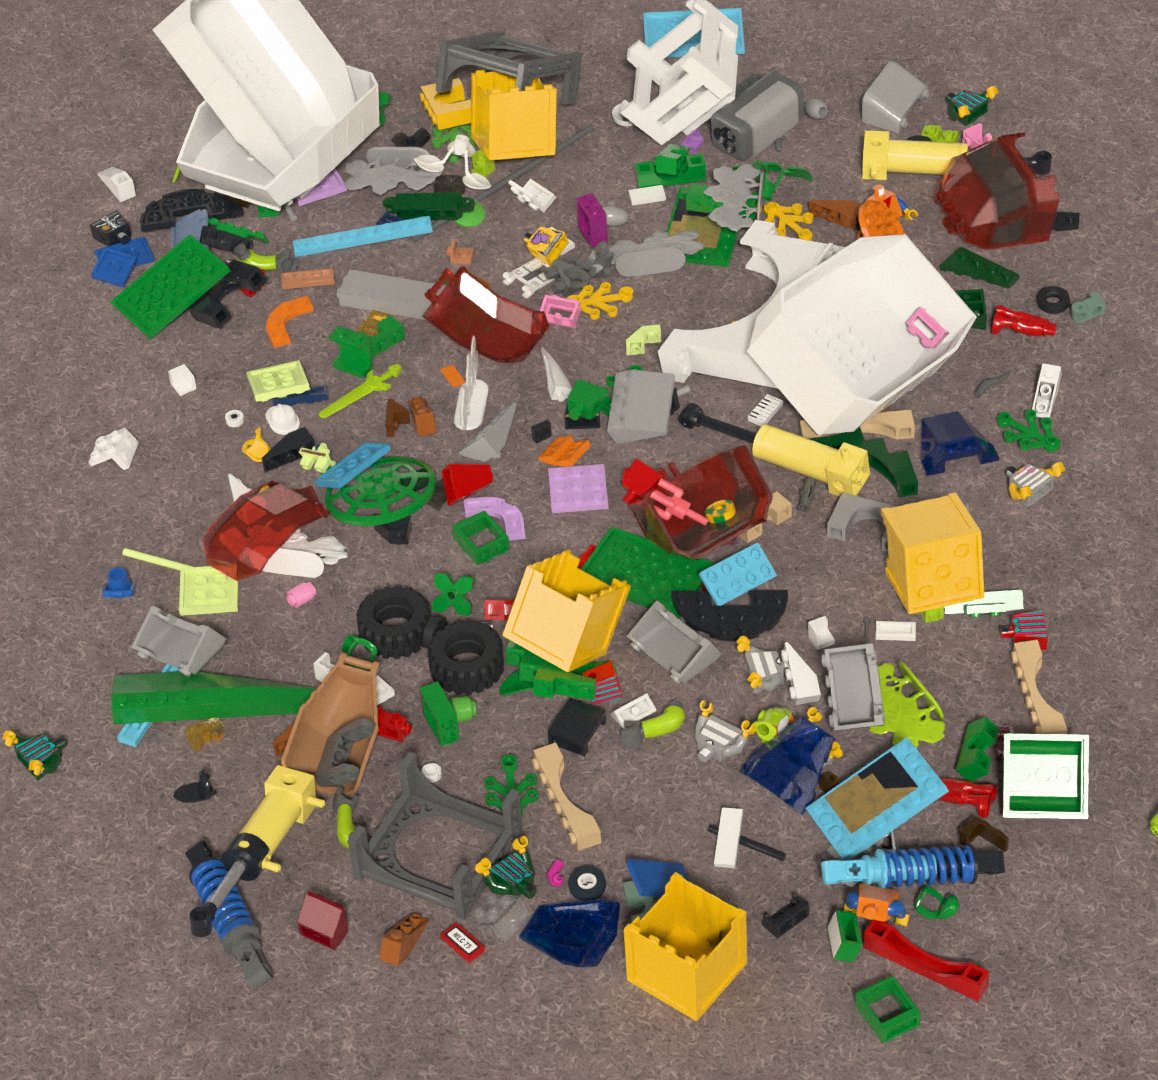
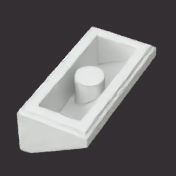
(634, 710)

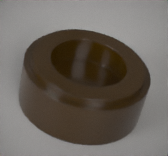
(828, 782)

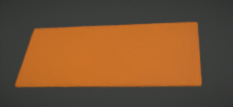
(452, 376)

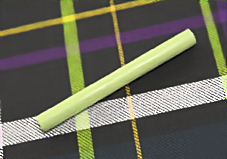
(154, 559)

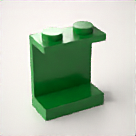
(354, 352)

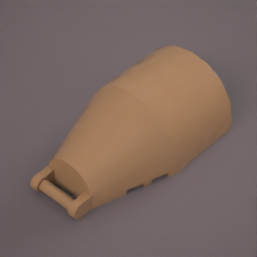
(340, 699)

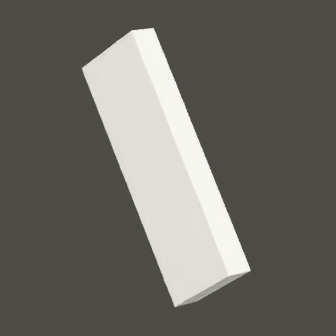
(728, 837)

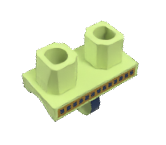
(319, 456)

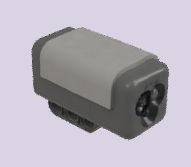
(758, 115)

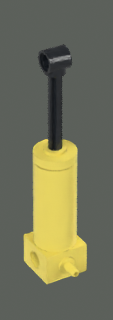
(922, 157)
(842, 469)

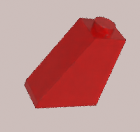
(465, 480)

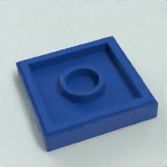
(114, 267)

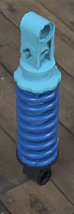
(915, 865)

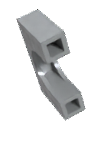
(851, 510)

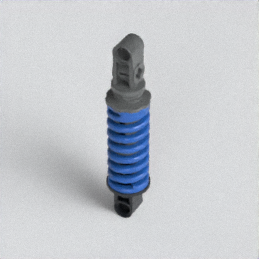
(232, 919)

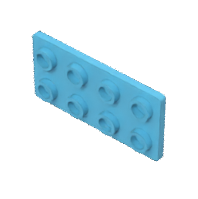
(737, 574)

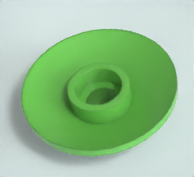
(472, 218)

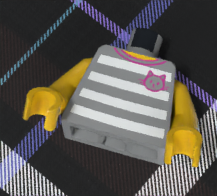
(1032, 483)

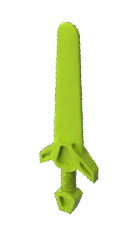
(372, 383)

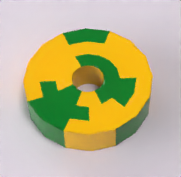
(720, 511)

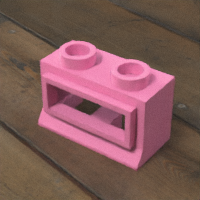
(974, 137)
(569, 305)
(932, 323)

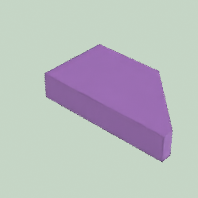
(694, 141)

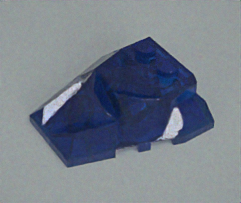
(791, 763)

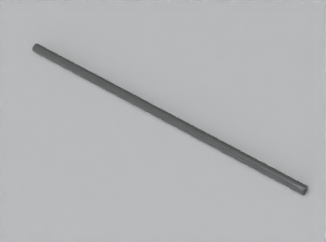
(515, 175)

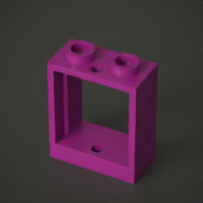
(591, 220)

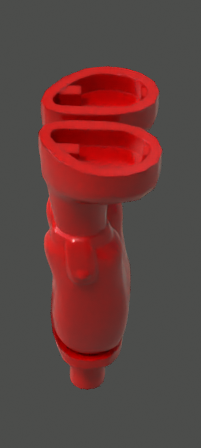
(1021, 323)
(967, 792)

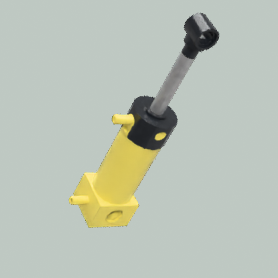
(287, 800)

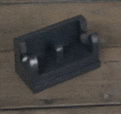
(787, 917)

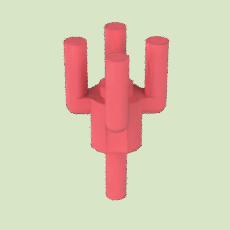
(675, 504)

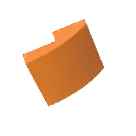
(564, 451)

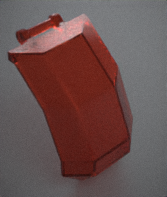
(469, 309)
(256, 528)

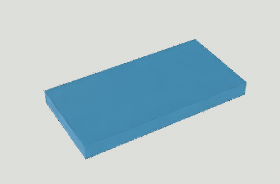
(352, 465)

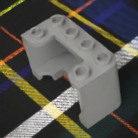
(854, 687)

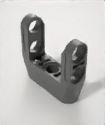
(332, 766)

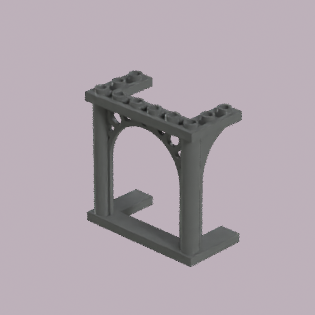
(501, 49)
(420, 792)

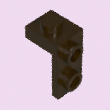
(982, 828)

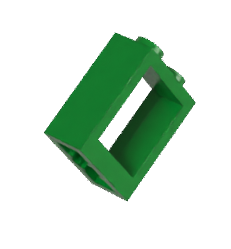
(474, 525)
(439, 714)
(896, 1026)

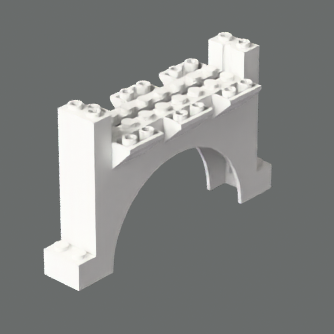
(724, 348)

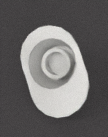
(282, 419)

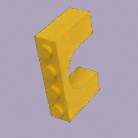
(438, 107)

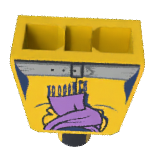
(546, 244)

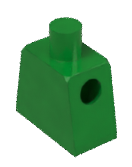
(586, 400)

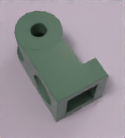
(1088, 308)

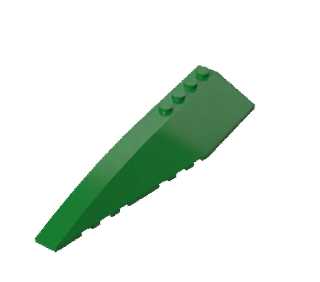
(201, 696)

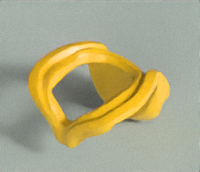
(258, 447)

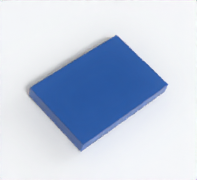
(135, 247)
(653, 876)

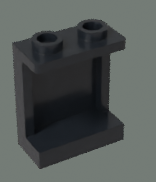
(576, 726)

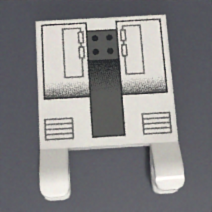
(531, 275)

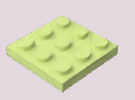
(278, 381)
(207, 591)

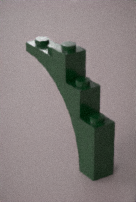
(893, 466)

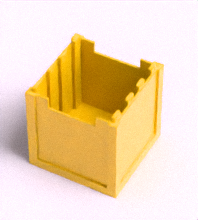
(512, 121)
(933, 553)
(565, 612)
(686, 947)

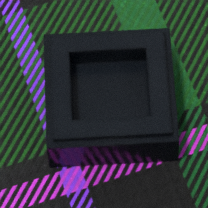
(541, 431)

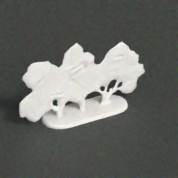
(472, 395)
(299, 556)

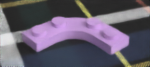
(498, 508)

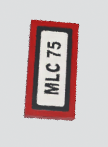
(462, 942)

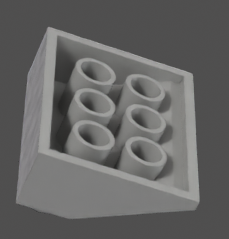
(640, 405)

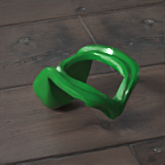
(351, 643)
(948, 905)

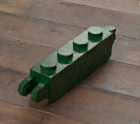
(436, 205)

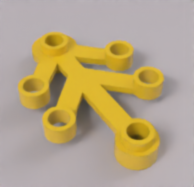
(774, 210)
(597, 300)

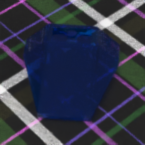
(952, 438)
(574, 931)

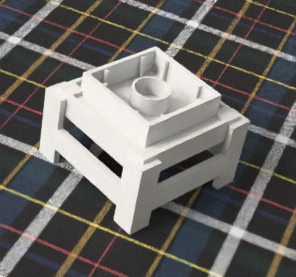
(691, 86)

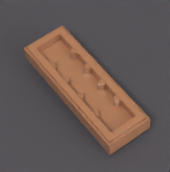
(307, 278)

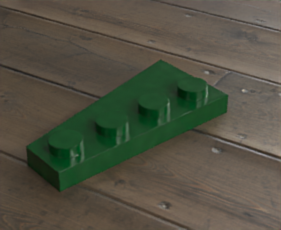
(978, 267)

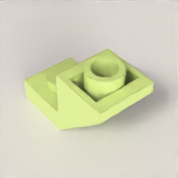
(643, 335)

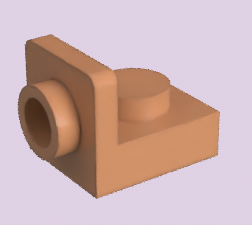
(460, 255)

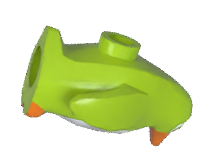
(772, 722)

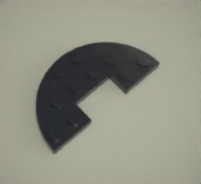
(183, 202)
(731, 622)

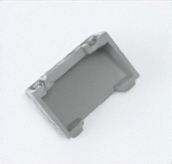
(891, 98)
(176, 642)
(672, 644)

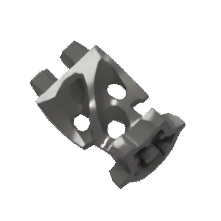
(583, 271)

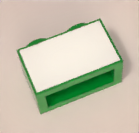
(844, 936)

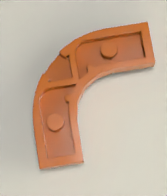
(281, 315)

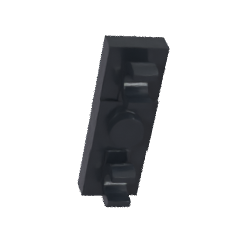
(222, 240)

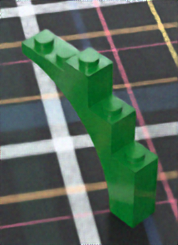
(547, 677)

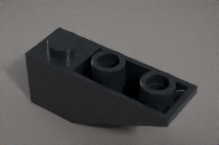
(287, 449)

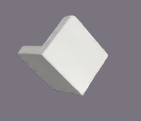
(182, 380)
(819, 633)
(322, 666)

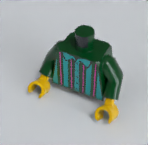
(969, 106)
(36, 753)
(512, 874)

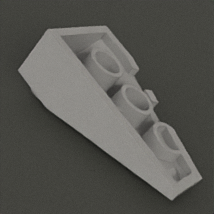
(491, 438)

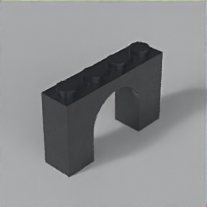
(207, 307)

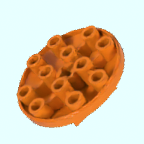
(878, 220)

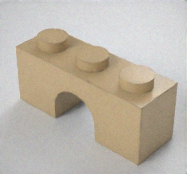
(779, 511)

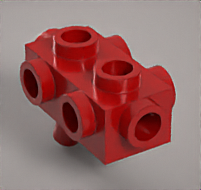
(393, 725)

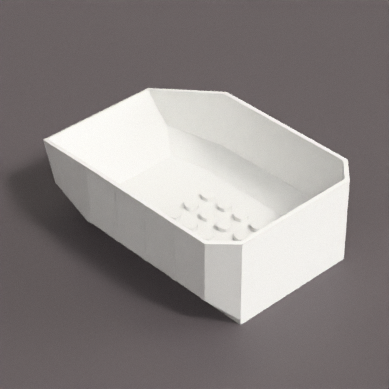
(261, 72)
(227, 167)
(842, 335)

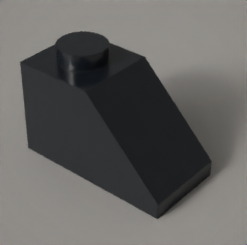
(396, 532)

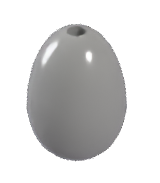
(815, 108)
(615, 216)

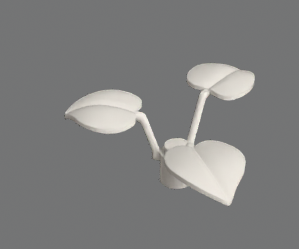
(460, 147)

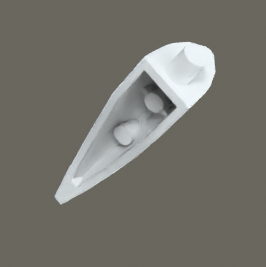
(557, 382)

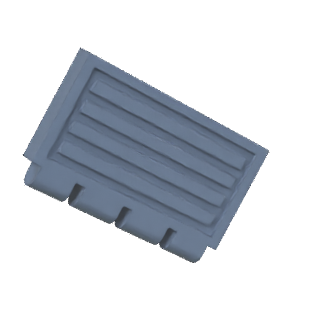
(187, 225)

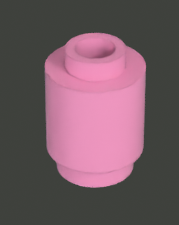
(301, 594)

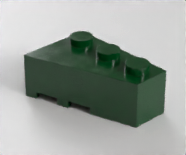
(975, 301)

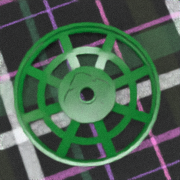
(378, 485)

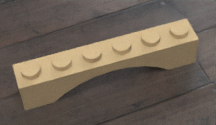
(891, 424)
(1028, 663)
(581, 825)

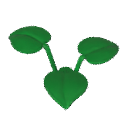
(768, 187)

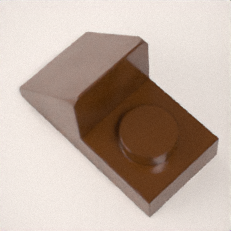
(395, 415)

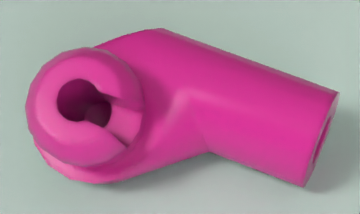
(553, 873)

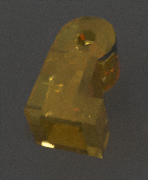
(203, 733)

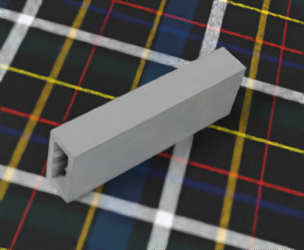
(385, 294)

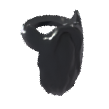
(195, 791)

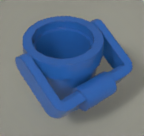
(118, 584)

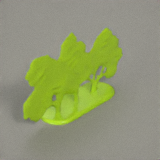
(902, 711)

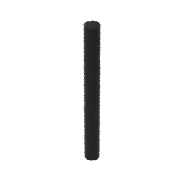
(754, 845)

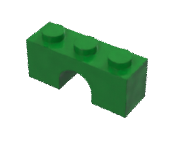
(670, 159)
(389, 333)
(973, 761)

